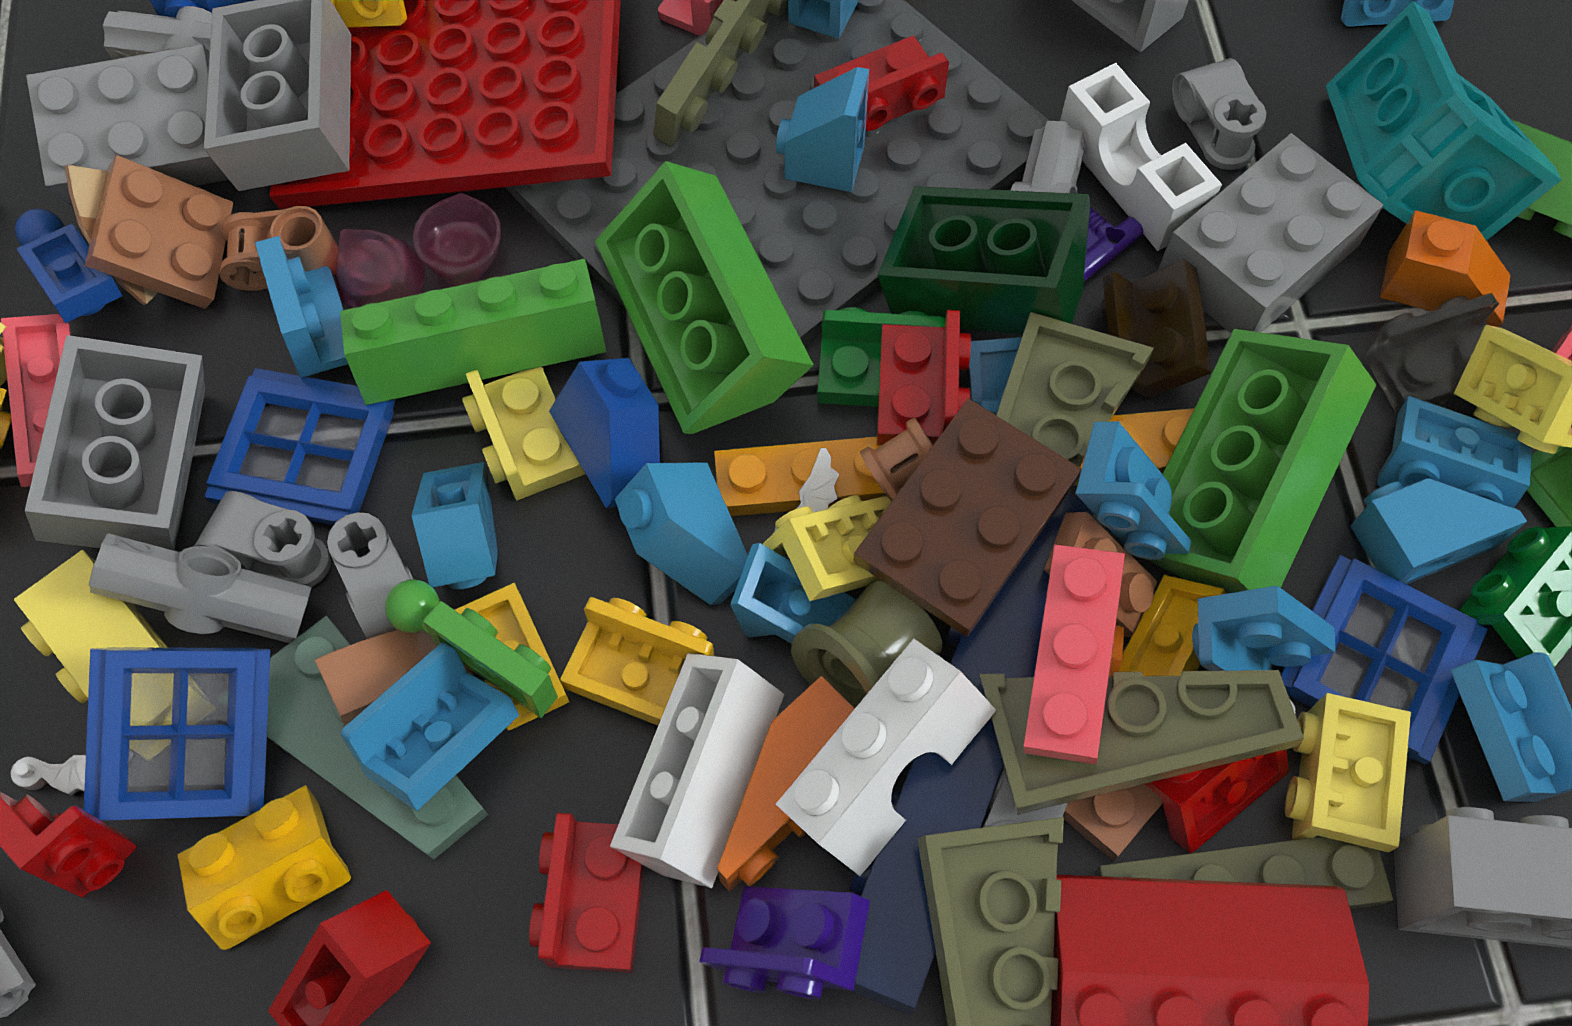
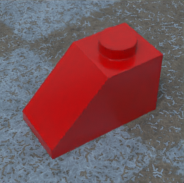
(351, 965)

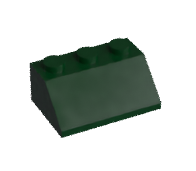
(988, 256)

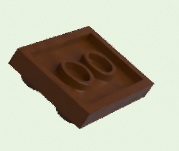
(967, 516)

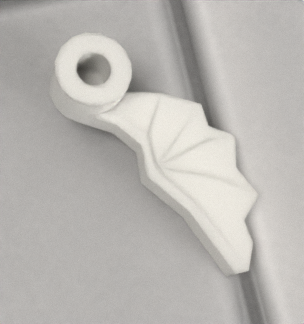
(819, 487)
(66, 777)

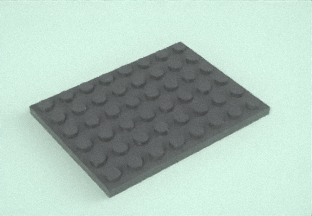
(811, 239)

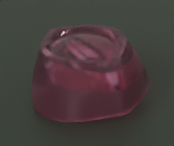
(458, 239)
(376, 268)

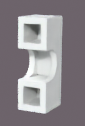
(1118, 151)
(848, 785)

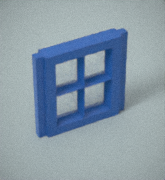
(301, 445)
(1389, 650)
(176, 732)

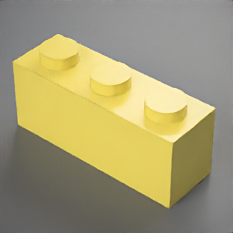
(72, 621)

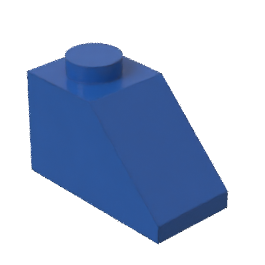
(608, 423)

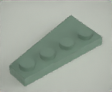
(309, 728)

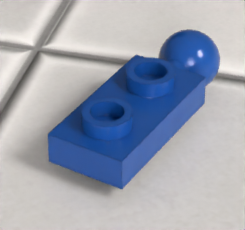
(57, 262)

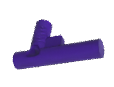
(1099, 248)

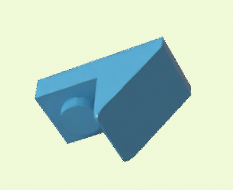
(774, 601)

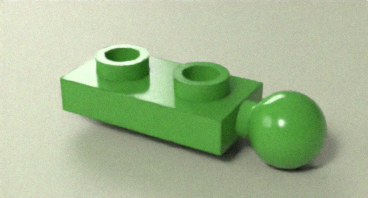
(518, 673)

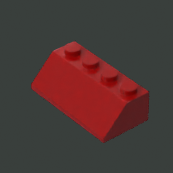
(1205, 954)

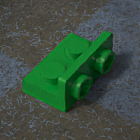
(852, 353)
(1529, 594)

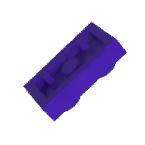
(794, 940)

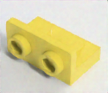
(1520, 388)
(524, 435)
(825, 542)
(1350, 773)

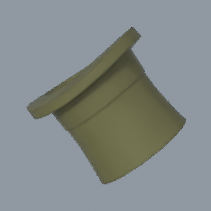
(863, 641)

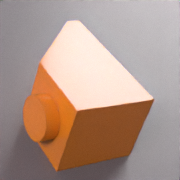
(1441, 261)

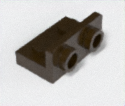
(1165, 315)

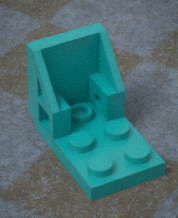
(1430, 135)

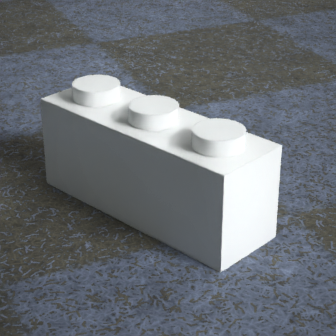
(697, 769)

